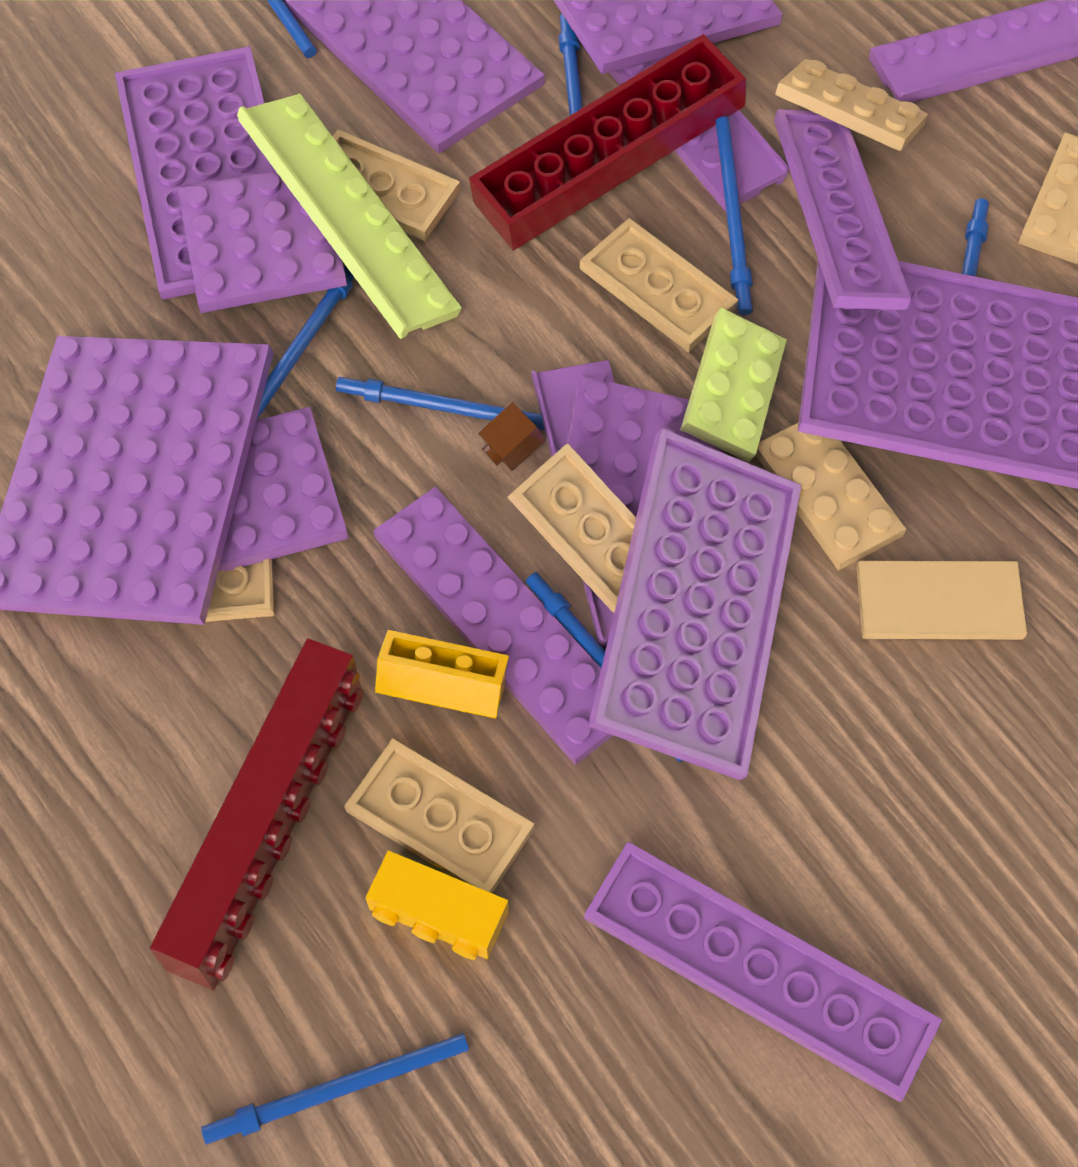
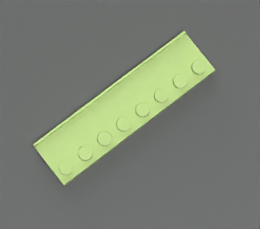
(349, 214)

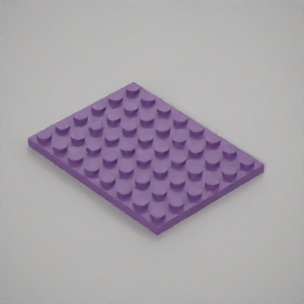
(959, 377)
(129, 477)

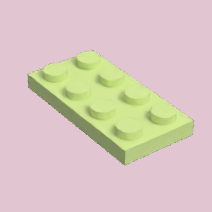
(734, 385)

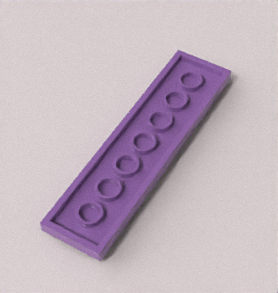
(841, 213)
(498, 615)
(764, 971)

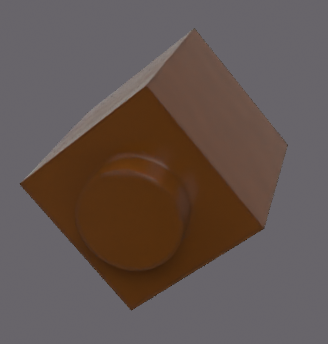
(510, 437)

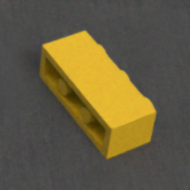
(441, 673)
(437, 906)

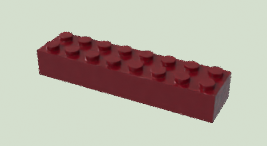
(608, 141)
(259, 816)

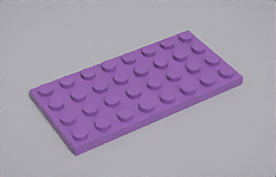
(425, 60)
(187, 135)
(697, 606)

